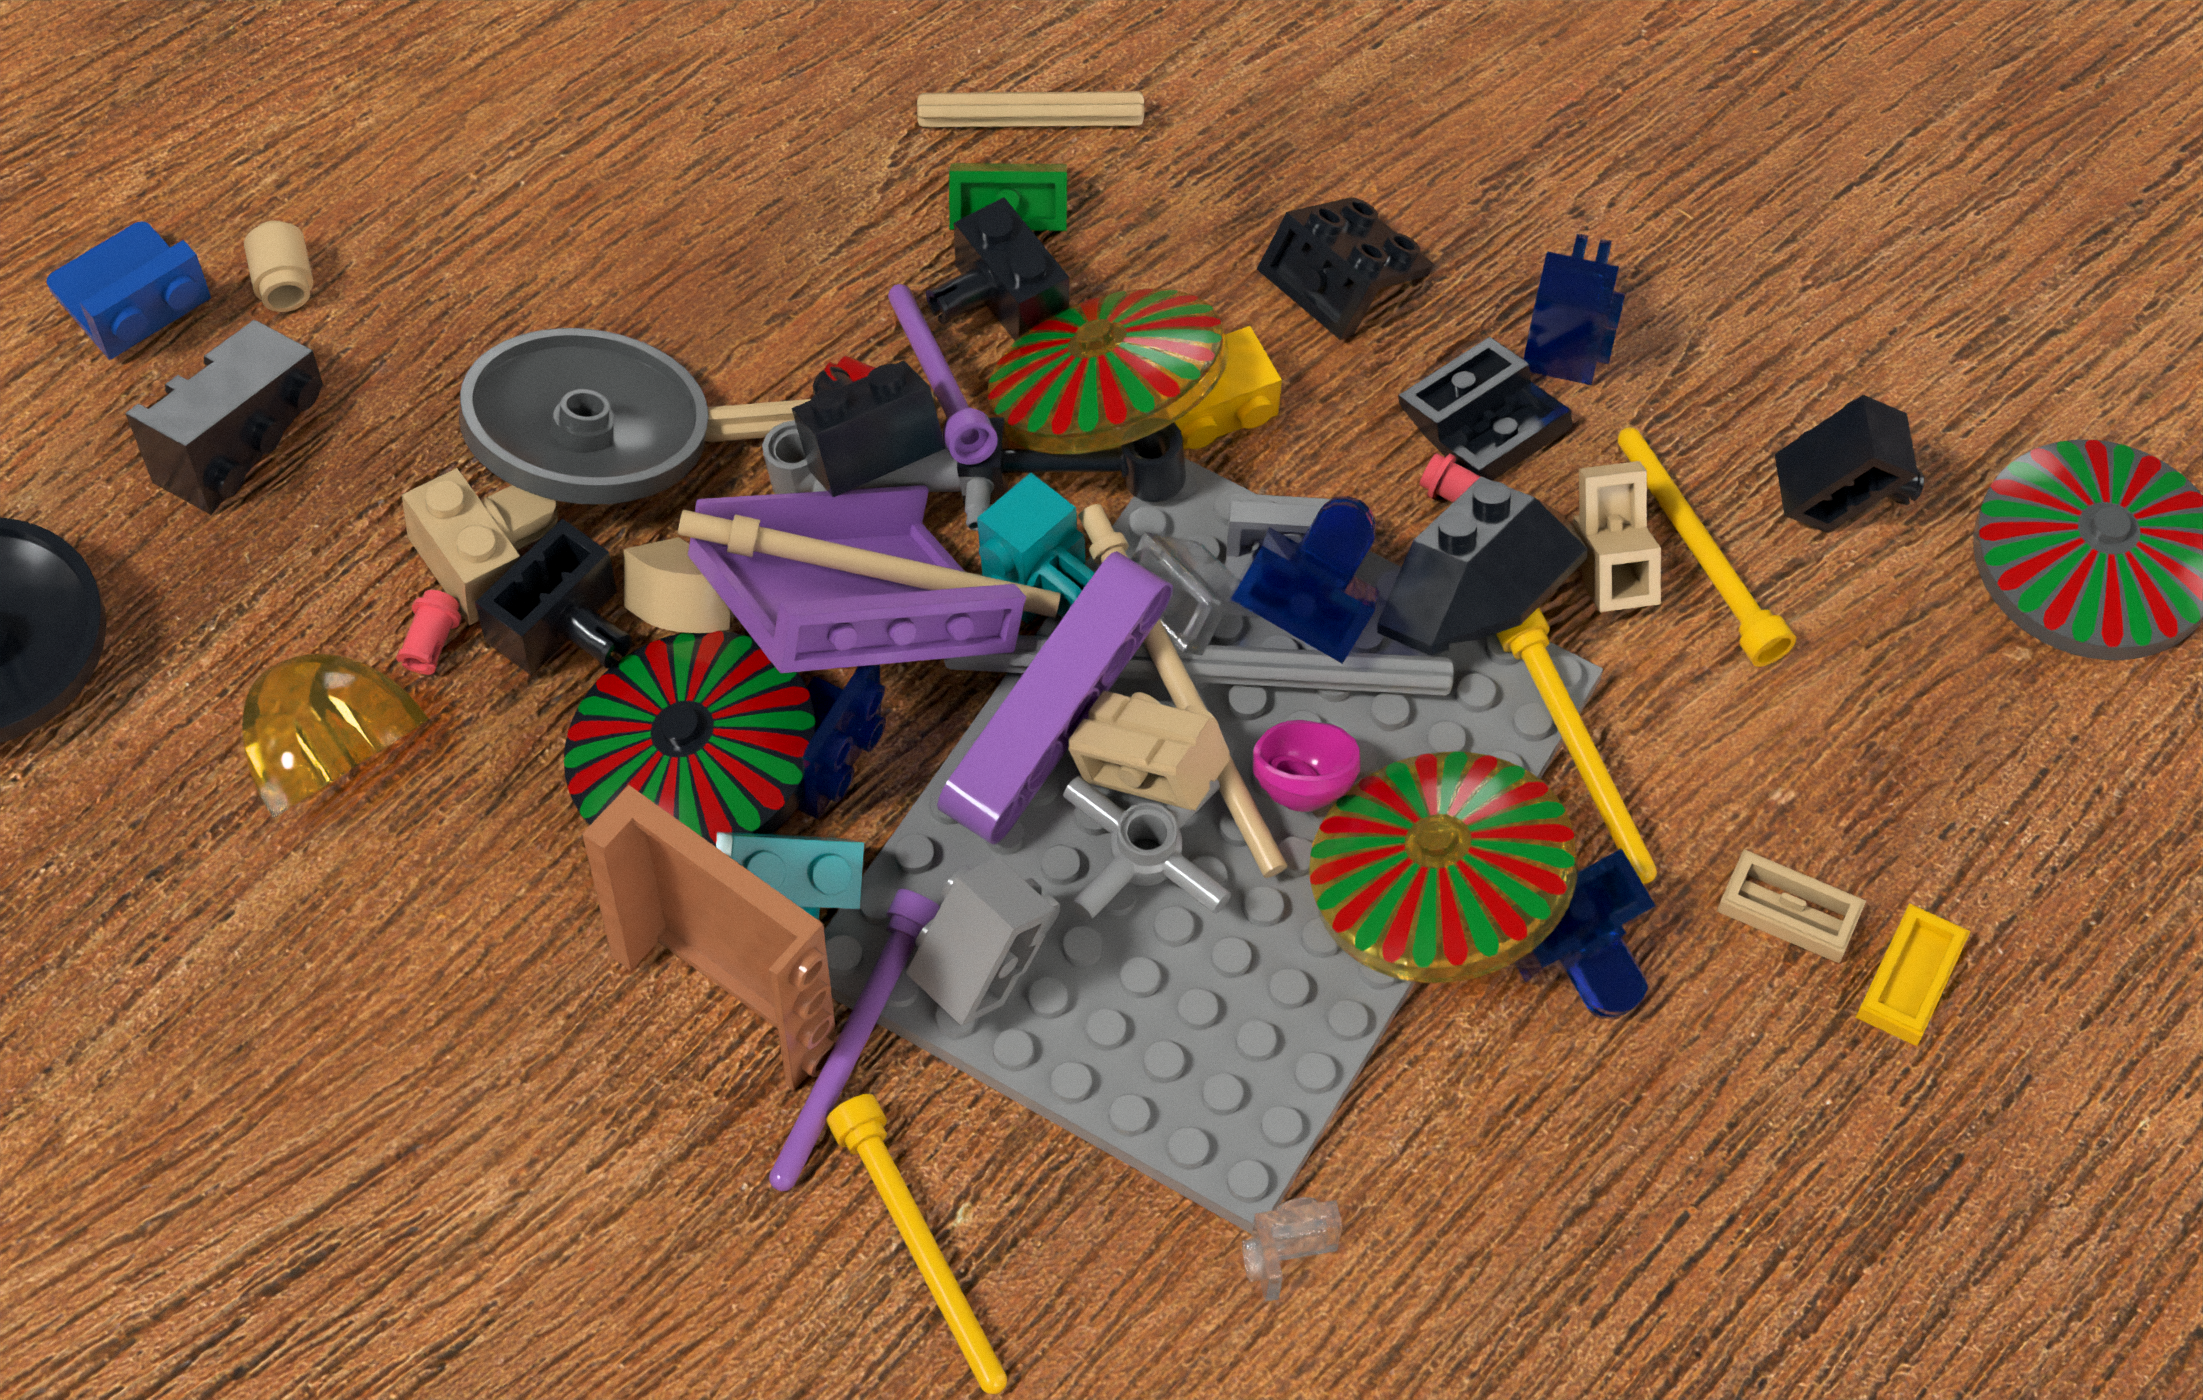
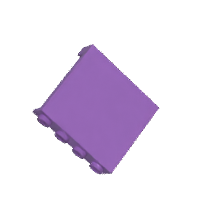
(839, 619)

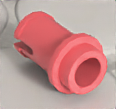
(1446, 478)
(433, 619)

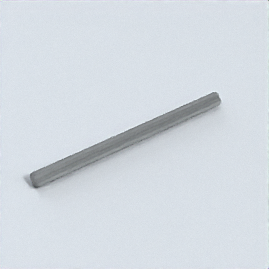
(1260, 668)

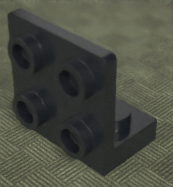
(1337, 260)

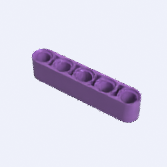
(1053, 697)

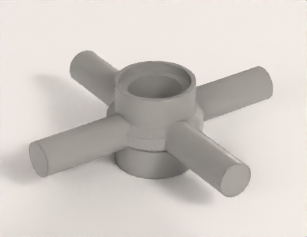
(1136, 864)

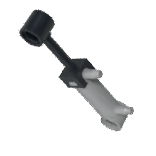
(1150, 467)

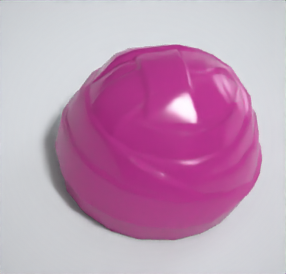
(1306, 764)

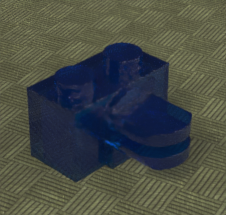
(1574, 314)
(1312, 584)
(1591, 941)

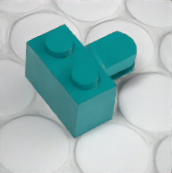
(1034, 542)
(802, 868)

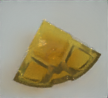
(317, 721)

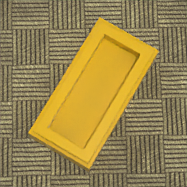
(1913, 974)

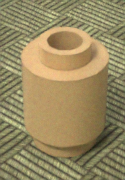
(279, 265)

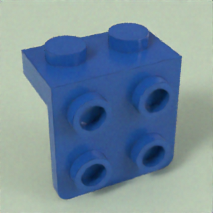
(129, 287)

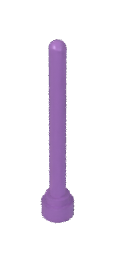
(966, 430)
(908, 916)

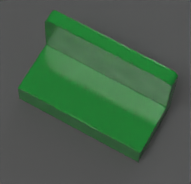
(1033, 191)

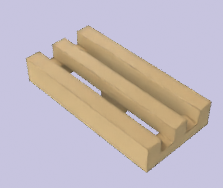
(1788, 915)

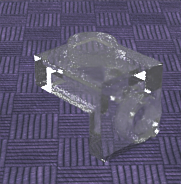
(1290, 1232)

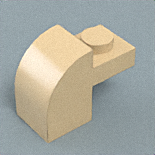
(1612, 523)
(670, 590)

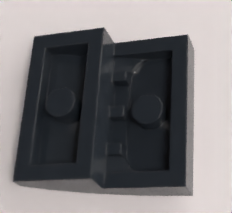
(1485, 410)

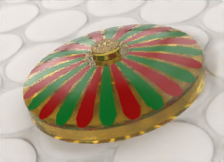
(1108, 371)
(1443, 867)

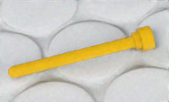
(1763, 635)
(1530, 643)
(861, 1129)

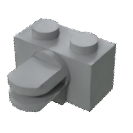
(981, 939)

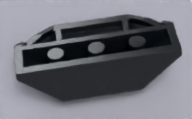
(1480, 568)

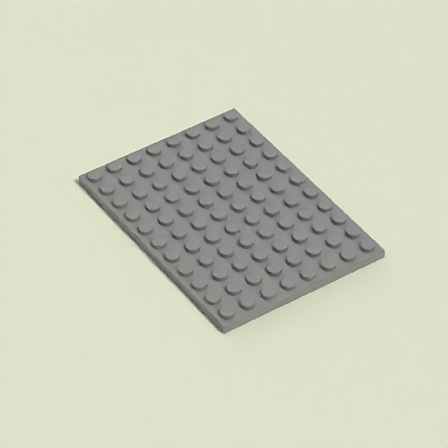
(1169, 1028)

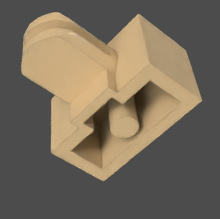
(471, 539)

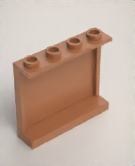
(749, 939)

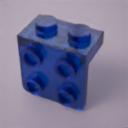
(848, 725)

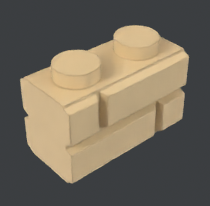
(1149, 749)

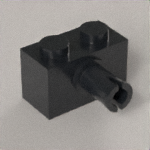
(1004, 269)
(866, 425)
(1849, 465)
(553, 599)

